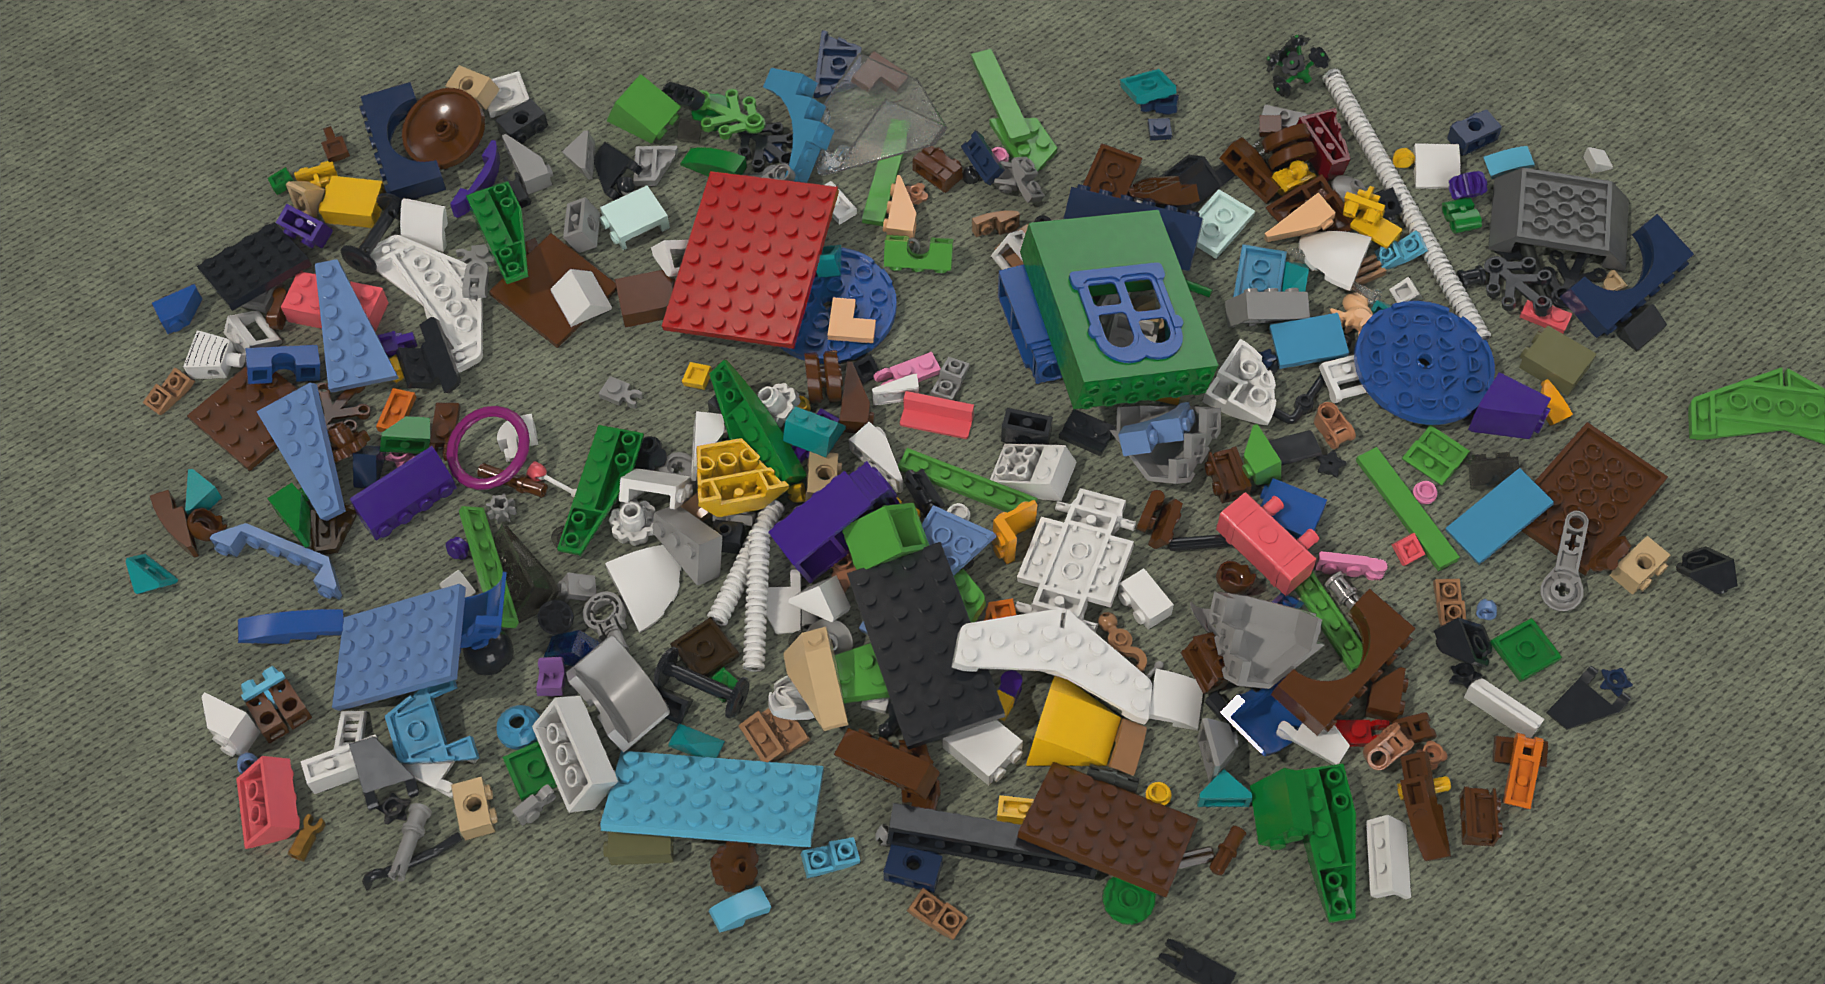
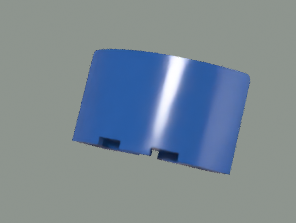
(483, 616)
(1258, 718)

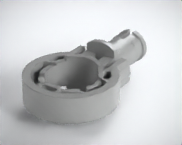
(609, 625)

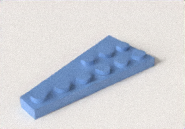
(349, 340)
(303, 439)
(958, 537)

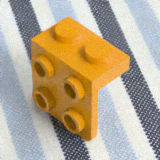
(1010, 524)

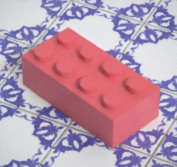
(303, 308)

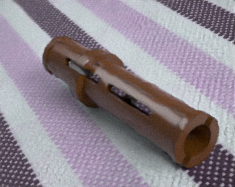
(521, 483)

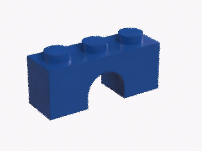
(264, 361)

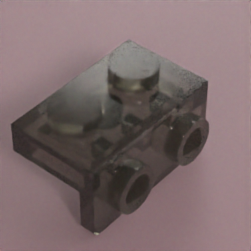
(1490, 472)

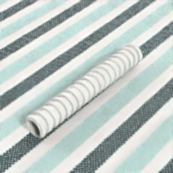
(737, 577)
(756, 599)

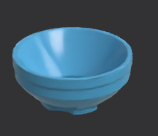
(517, 737)

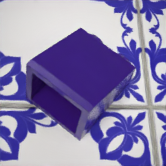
(1510, 410)

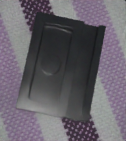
(1087, 432)

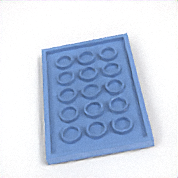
(400, 648)

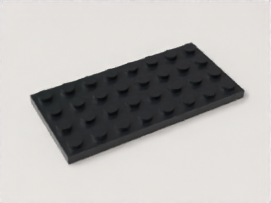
(913, 628)

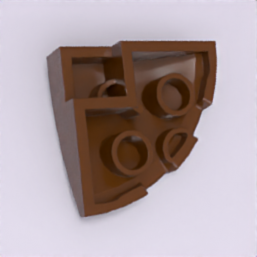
(1165, 191)
(1290, 202)

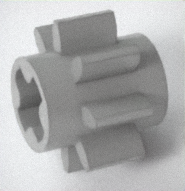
(499, 514)

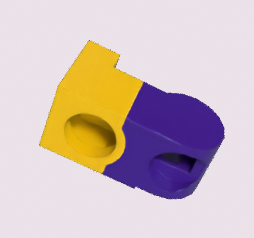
(1009, 690)

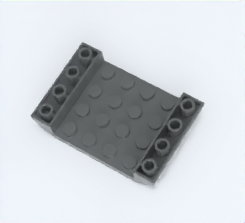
(1560, 214)

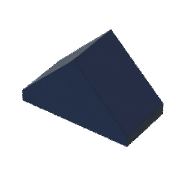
(367, 466)

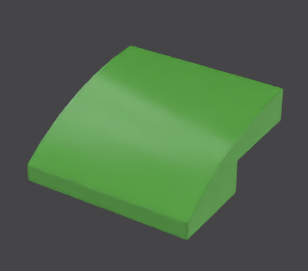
(1436, 455)

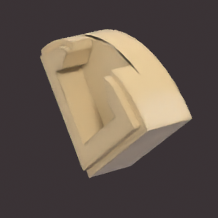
(1614, 282)

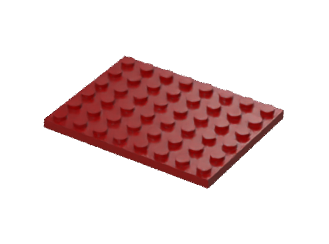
(751, 259)

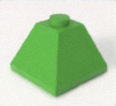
(1260, 459)

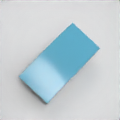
(1508, 161)
(1401, 251)
(830, 858)
(739, 907)

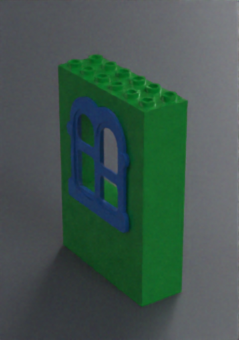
(1107, 256)

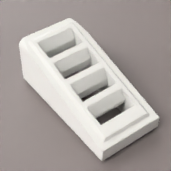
(894, 391)
(345, 716)

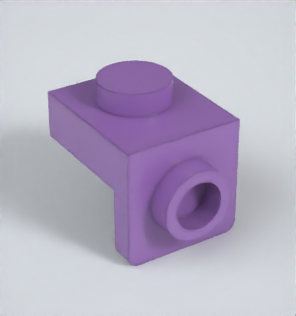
(551, 676)

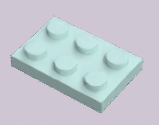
(1222, 222)

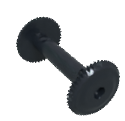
(360, 257)
(667, 668)

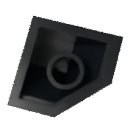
(1709, 569)
(1464, 641)

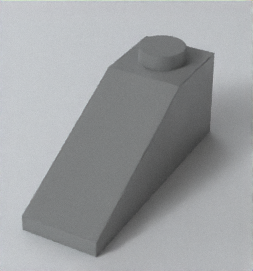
(529, 165)

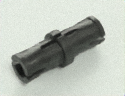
(1114, 778)

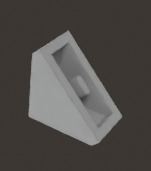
(581, 154)

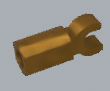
(305, 838)

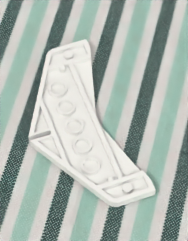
(437, 285)
(1070, 652)

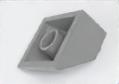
(1216, 746)

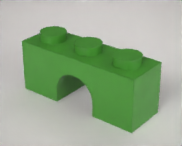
(899, 255)

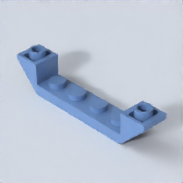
(234, 539)

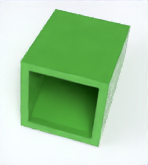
(644, 111)
(885, 535)

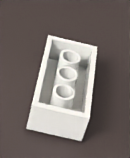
(574, 753)

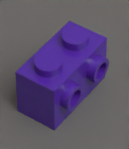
(304, 226)

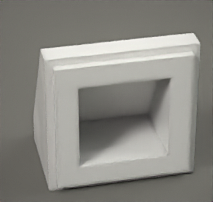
(1597, 160)
(1405, 291)
(456, 578)

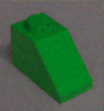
(407, 436)

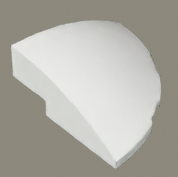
(1335, 254)
(1243, 386)
(646, 583)

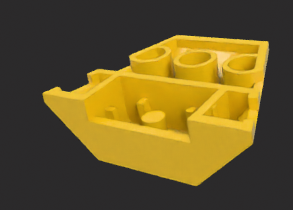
(734, 479)
(1073, 728)

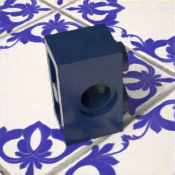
(1474, 132)
(924, 877)

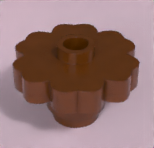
(346, 442)
(734, 866)

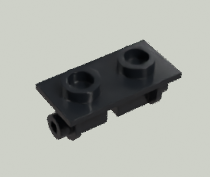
(922, 491)

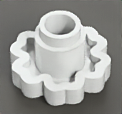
(779, 401)
(632, 522)

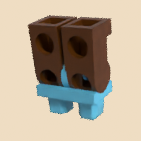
(267, 697)

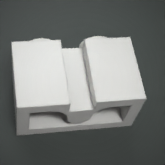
(1145, 598)

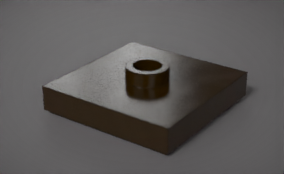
(705, 648)

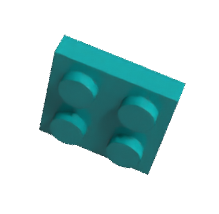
(1148, 86)

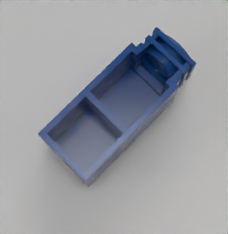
(1027, 324)

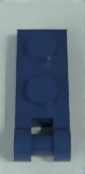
(982, 158)

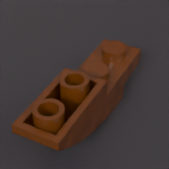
(1422, 807)

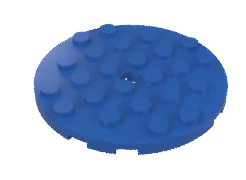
(874, 298)
(1396, 380)

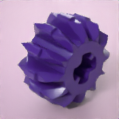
(1468, 185)

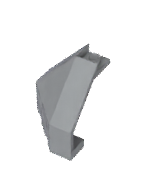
(1172, 460)
(1261, 638)

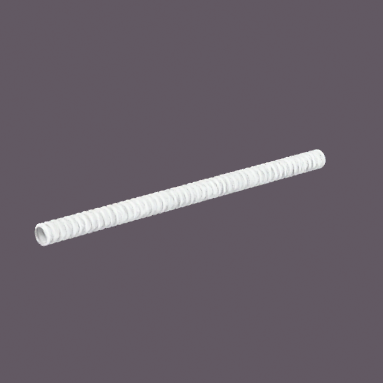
(1411, 216)

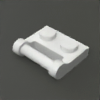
(1340, 372)

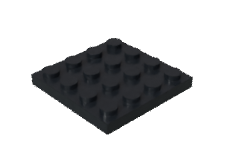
(253, 266)

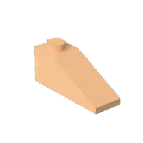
(1304, 220)

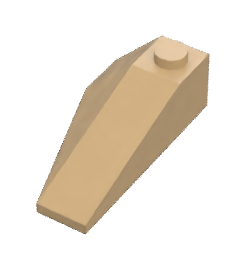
(815, 674)

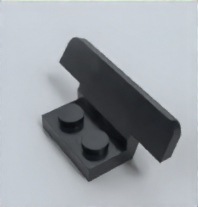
(1198, 171)
(431, 362)

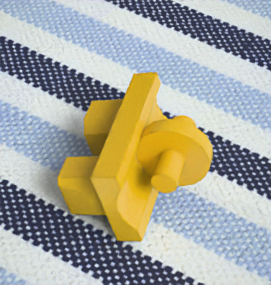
(317, 175)
(1293, 176)
(1366, 202)

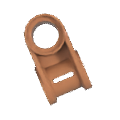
(1336, 427)
(1388, 745)

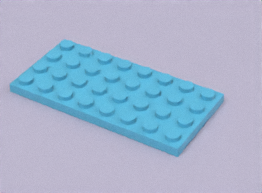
(714, 799)

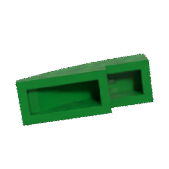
(715, 160)

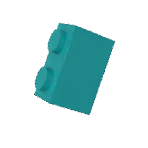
(812, 431)

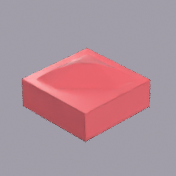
(1408, 549)

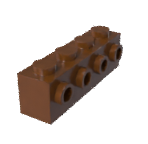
(887, 763)

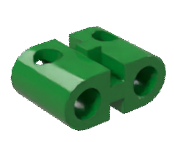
(1461, 215)

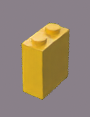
(351, 201)

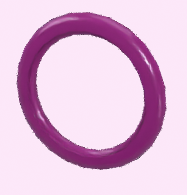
(515, 466)

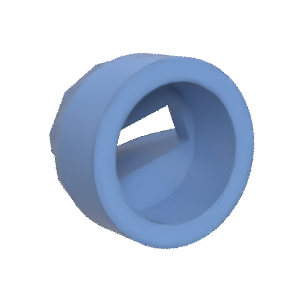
(1484, 614)
(241, 762)

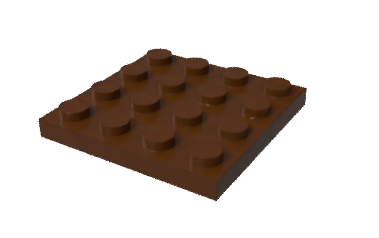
(233, 419)

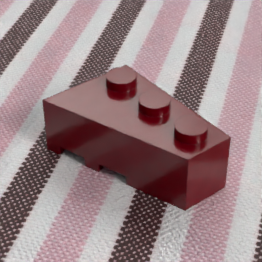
(1331, 148)

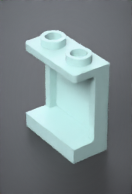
(633, 216)

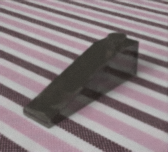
(526, 577)

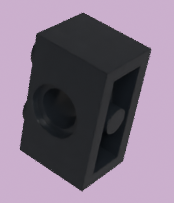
(522, 121)
(1026, 427)

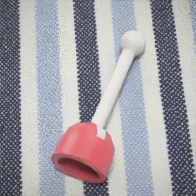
(538, 473)

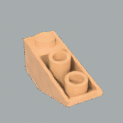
(901, 212)

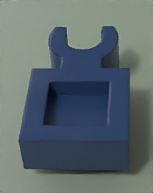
(1165, 106)

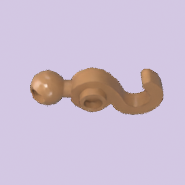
(1121, 640)

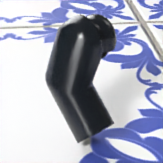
(891, 725)

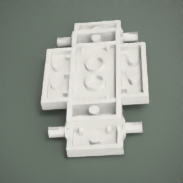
(1077, 557)

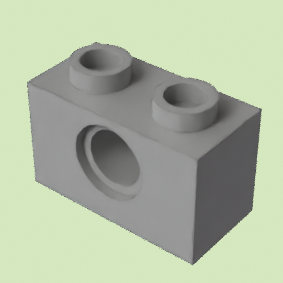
(581, 225)

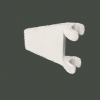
(782, 615)
(1328, 746)
(433, 775)

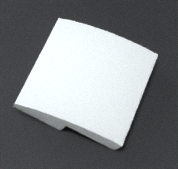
(1435, 165)
(424, 223)
(1176, 699)

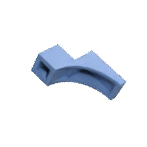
(1170, 427)

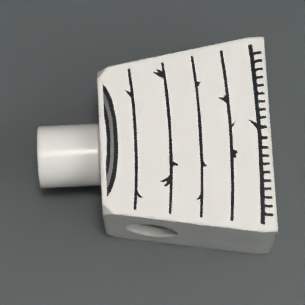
(211, 357)

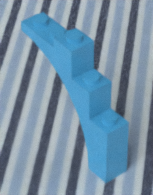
(806, 113)

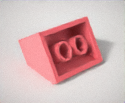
(267, 801)

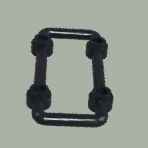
(1304, 402)

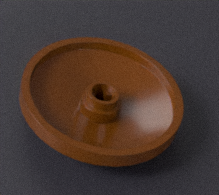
(443, 127)

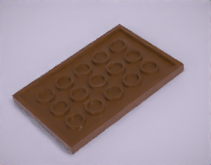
(1596, 479)
(1108, 829)

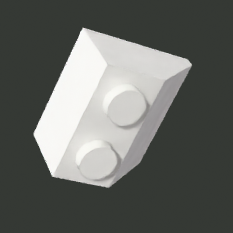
(229, 726)

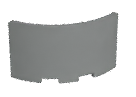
(620, 691)

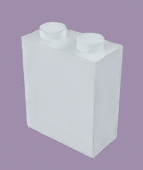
(985, 750)

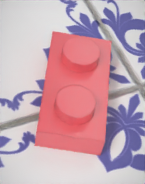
(1556, 319)

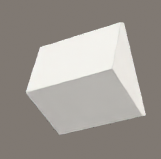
(580, 296)
(823, 599)

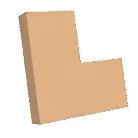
(846, 327)

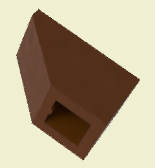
(1385, 696)

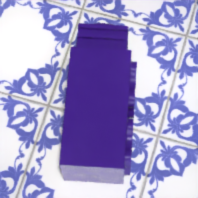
(813, 531)

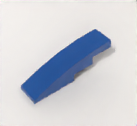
(284, 626)

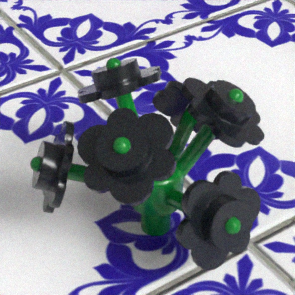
(1292, 63)

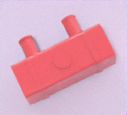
(1267, 543)

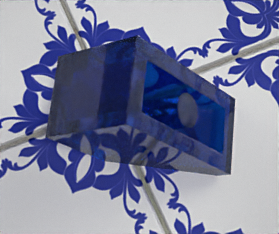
(571, 646)

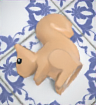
(1356, 312)

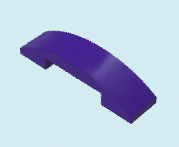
(484, 180)

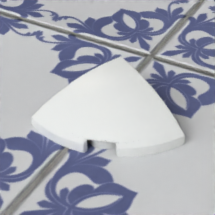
(787, 701)

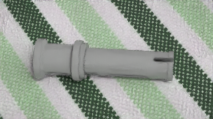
(1341, 588)
(412, 831)

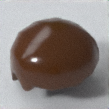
(204, 523)
(1234, 577)

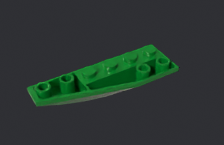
(502, 229)
(750, 420)
(609, 459)
(1333, 840)

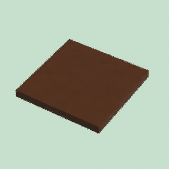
(532, 296)

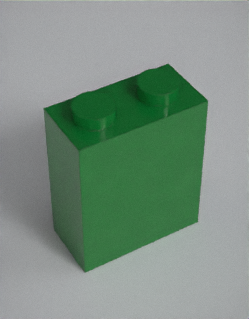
(1281, 808)

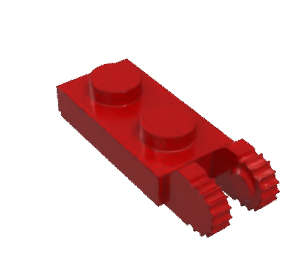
(1358, 732)

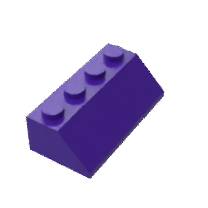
(403, 493)

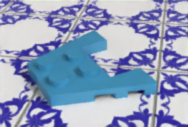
(419, 732)

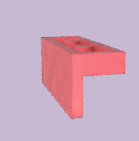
(937, 415)

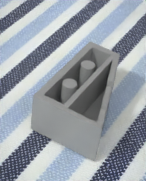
(1267, 307)
(690, 543)

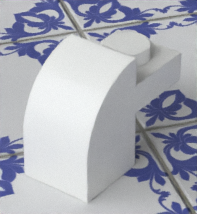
(508, 437)

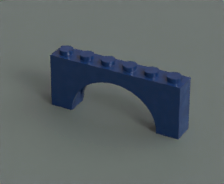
(404, 177)
(1181, 227)
(1661, 256)

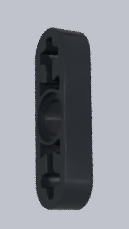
(683, 95)

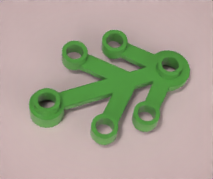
(752, 123)

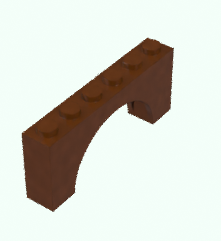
(1320, 701)

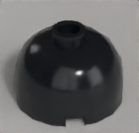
(492, 657)

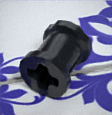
(1472, 276)

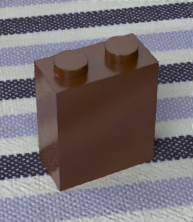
(644, 297)

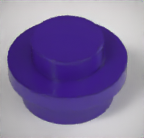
(457, 548)

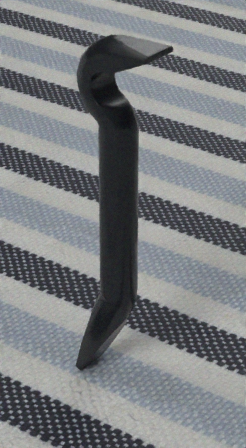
(416, 859)

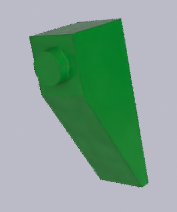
(294, 511)

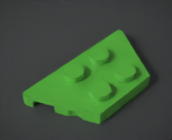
(1037, 149)

